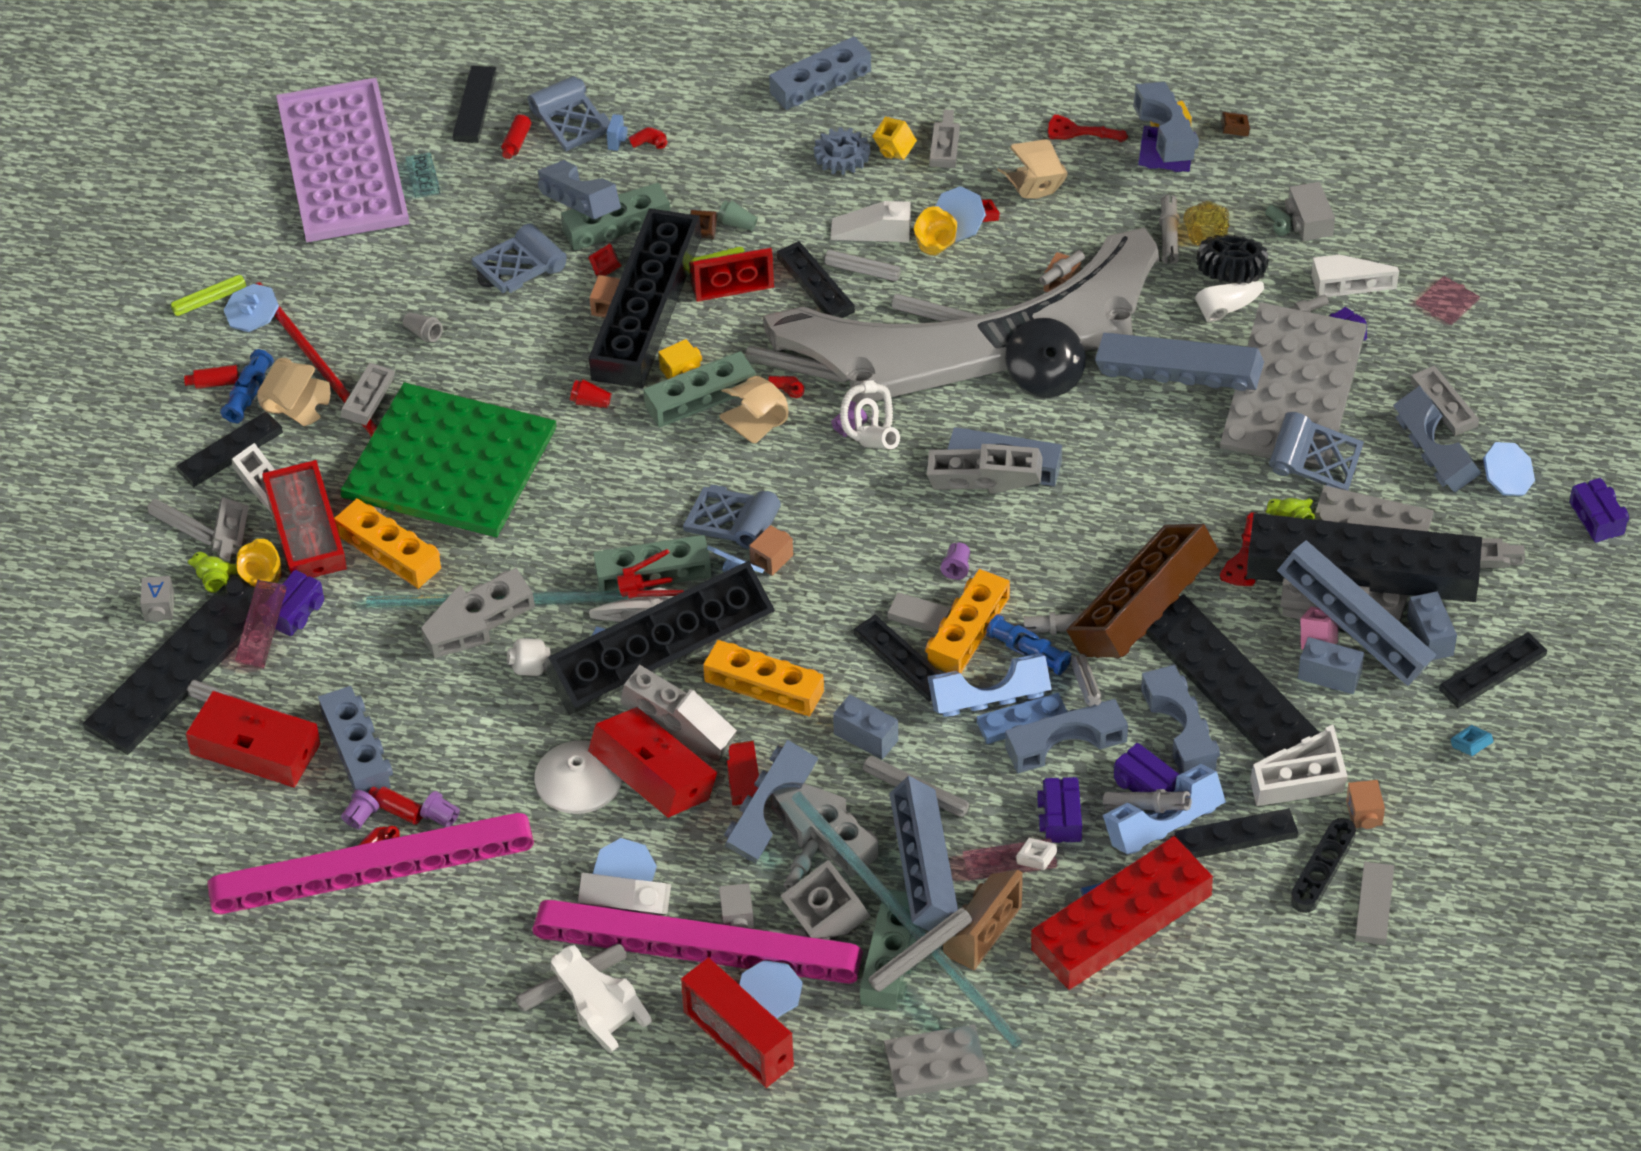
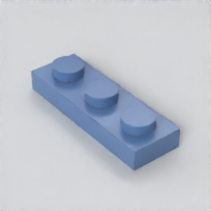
(995, 723)

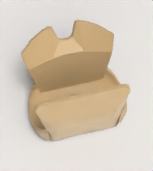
(1041, 172)
(293, 391)
(760, 411)

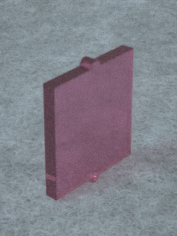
(1447, 300)

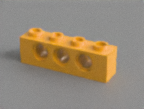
(388, 543)
(968, 621)
(763, 677)

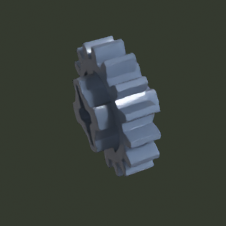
(841, 150)

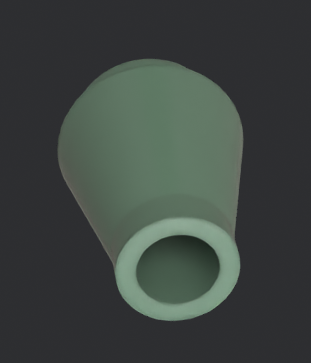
(736, 216)

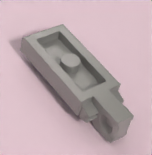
(945, 141)
(229, 528)
(1500, 554)

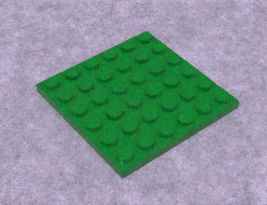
(449, 459)

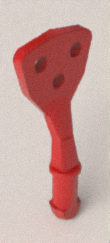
(1067, 129)
(1239, 559)

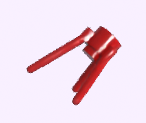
(632, 584)

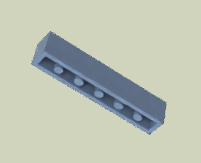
(1180, 361)
(1356, 612)
(923, 853)

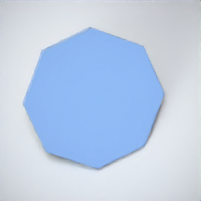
(965, 208)
(251, 307)
(1508, 469)
(731, 560)
(625, 860)
(773, 986)

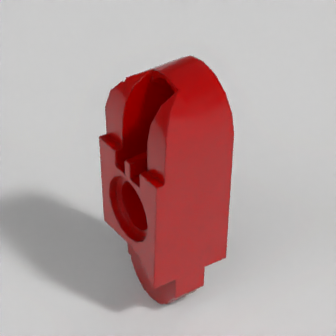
(742, 771)

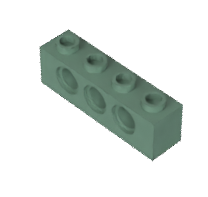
(585, 231)
(696, 389)
(685, 562)
(885, 938)

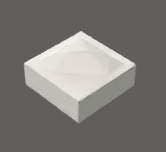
(1036, 854)

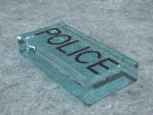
(422, 175)

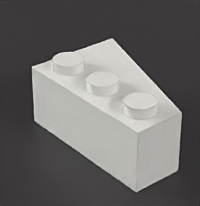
(1301, 771)

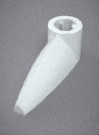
(1223, 299)
(626, 608)

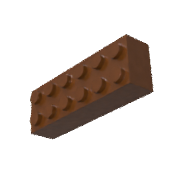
(1142, 590)

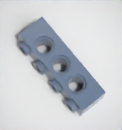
(820, 73)
(354, 739)

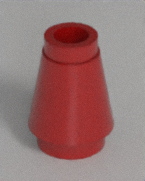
(588, 394)

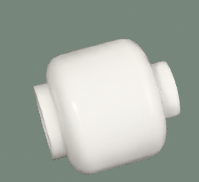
(528, 656)

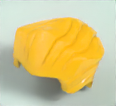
(935, 230)
(259, 562)

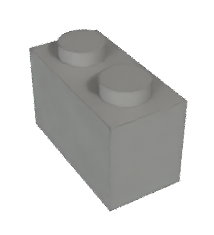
(1310, 211)

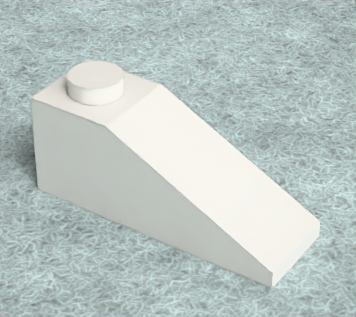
(877, 222)
(1348, 275)
(250, 466)
(624, 893)

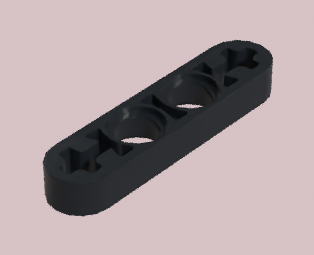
(1326, 866)

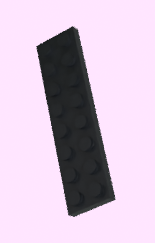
(164, 677)
(1229, 679)

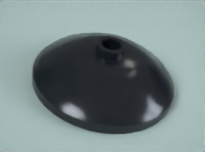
(1035, 370)

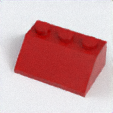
(732, 274)

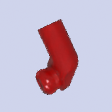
(650, 136)
(789, 384)
(381, 834)

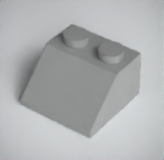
(825, 903)

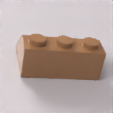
(991, 912)

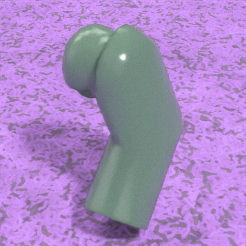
(1282, 220)

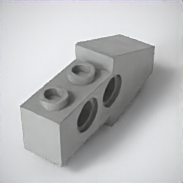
(990, 468)
(457, 629)
(679, 713)
(833, 810)

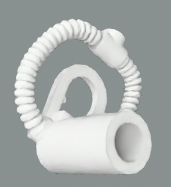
(874, 435)

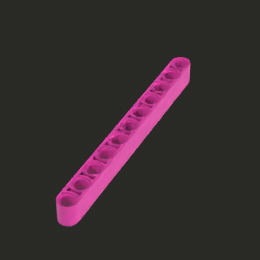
(369, 863)
(696, 940)

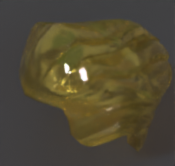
(1206, 221)

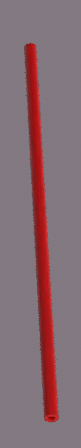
(317, 361)

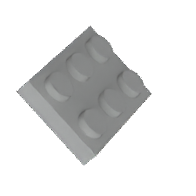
(936, 1061)

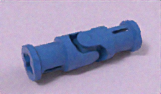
(247, 386)
(1025, 645)

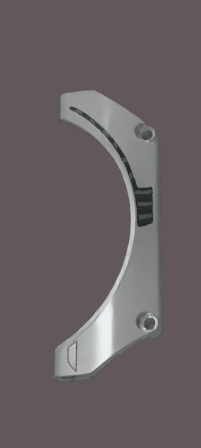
(946, 352)

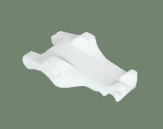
(599, 1000)

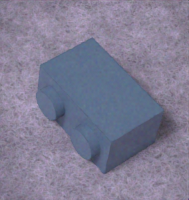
(1432, 624)
(1330, 665)
(865, 727)

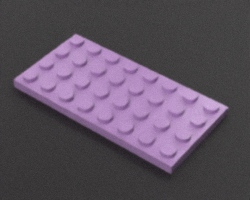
(342, 160)

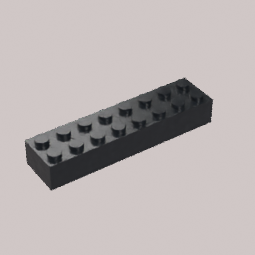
(645, 298)
(1372, 555)
(658, 637)

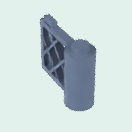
(560, 100)
(533, 249)
(1293, 447)
(751, 519)

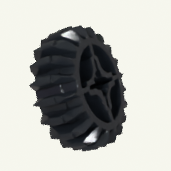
(1232, 259)

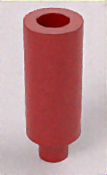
(515, 136)
(212, 377)
(397, 804)

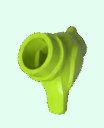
(1290, 508)
(212, 570)

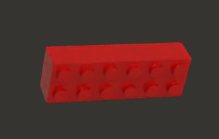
(1121, 913)

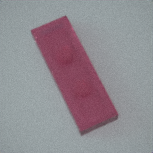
(260, 624)
(997, 859)

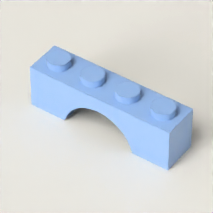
(1025, 676)
(1132, 828)

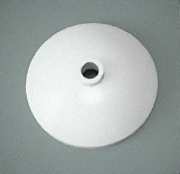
(575, 787)

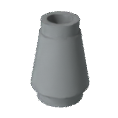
(425, 327)

